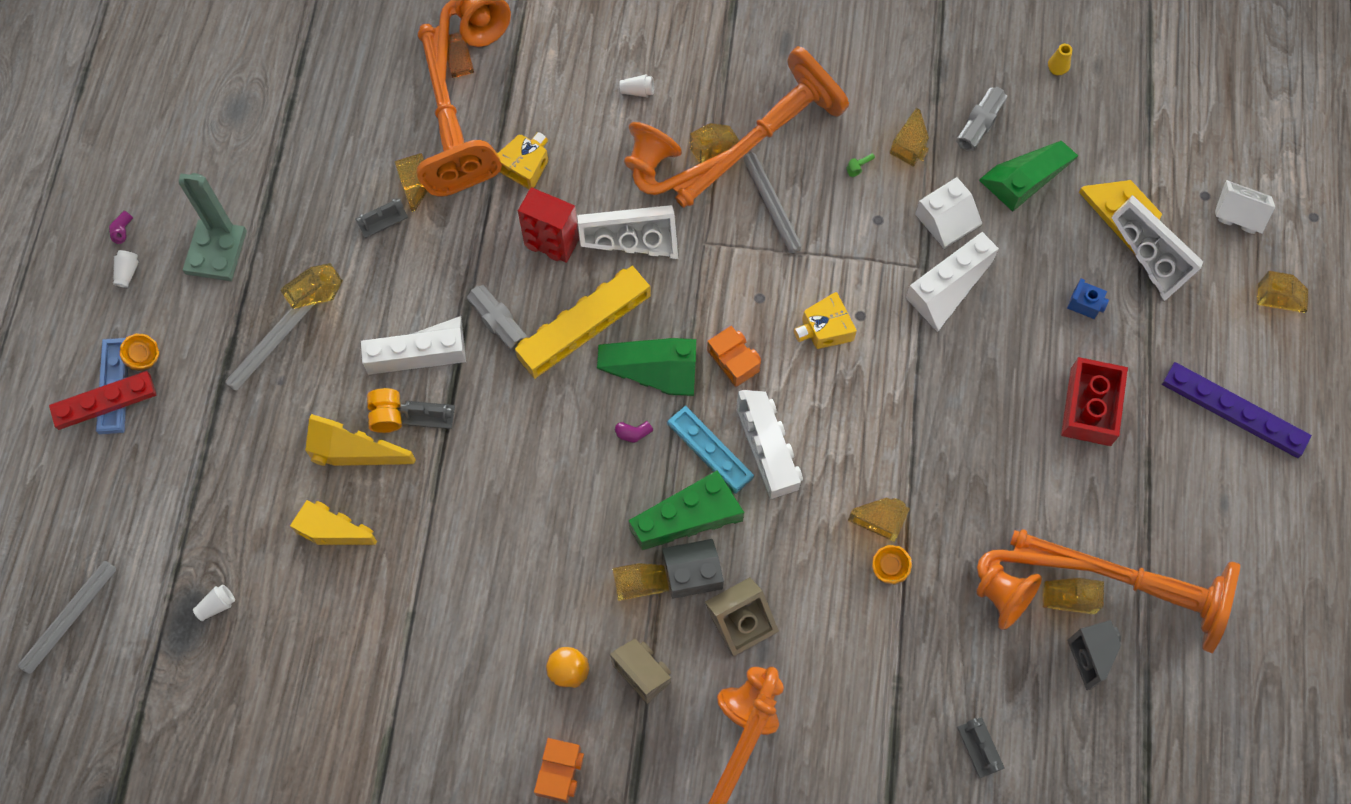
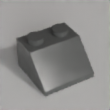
(693, 568)
(1095, 651)

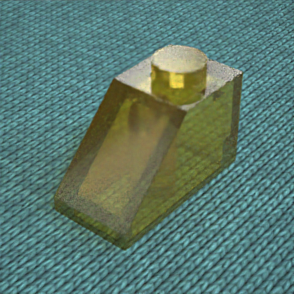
(911, 140)
(712, 141)
(413, 188)
(312, 286)
(1282, 292)
(881, 517)
(639, 580)
(1074, 595)

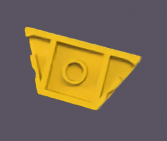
(1109, 197)

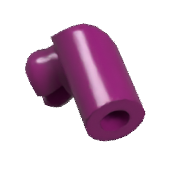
(117, 227)
(631, 433)

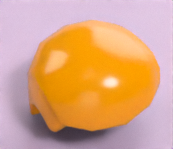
(139, 352)
(892, 564)
(567, 667)

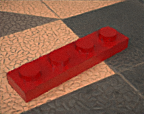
(102, 400)

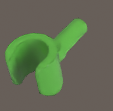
(854, 165)

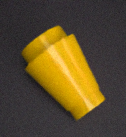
(1060, 60)

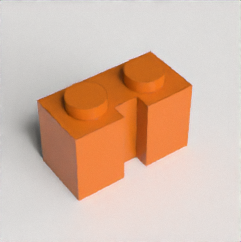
(733, 356)
(558, 770)

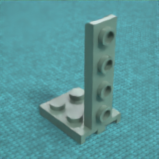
(215, 240)

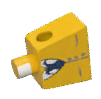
(524, 159)
(826, 323)

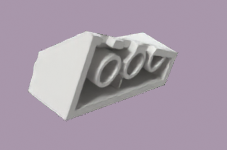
(632, 231)
(1156, 247)
(950, 281)
(426, 348)
(767, 443)

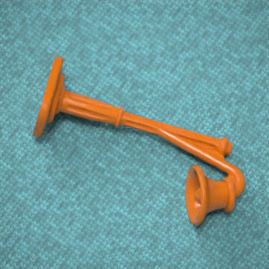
(653, 145)
(461, 162)
(1014, 594)
(755, 711)

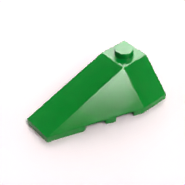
(1023, 176)
(655, 363)

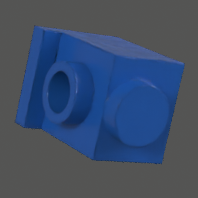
(1088, 299)

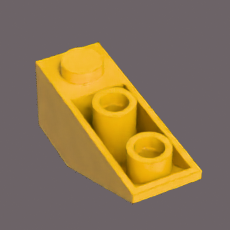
(326, 528)

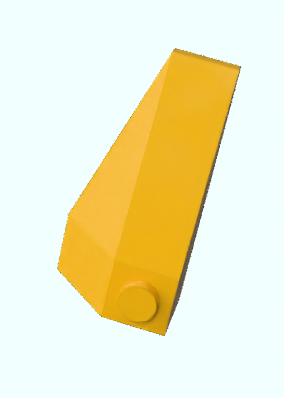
(338, 447)

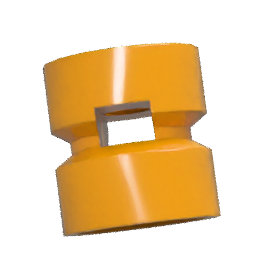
(384, 413)

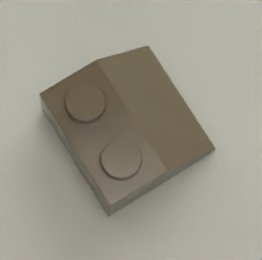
(742, 616)
(640, 669)

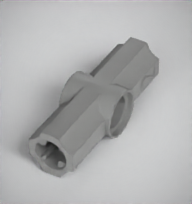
(981, 119)
(496, 317)

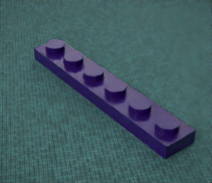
(1236, 410)

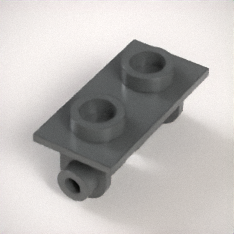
(381, 218)
(427, 414)
(980, 747)

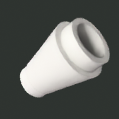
(638, 86)
(124, 268)
(214, 602)

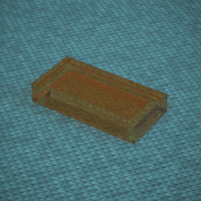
(458, 56)

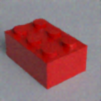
(548, 225)
(1094, 401)

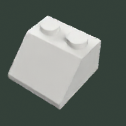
(1244, 207)
(949, 212)

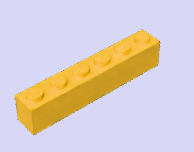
(583, 321)

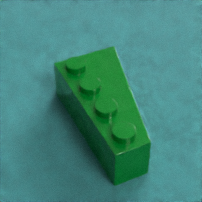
(692, 510)

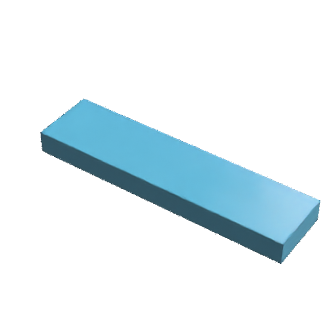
(710, 449)

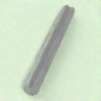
(772, 203)
(266, 346)
(66, 617)

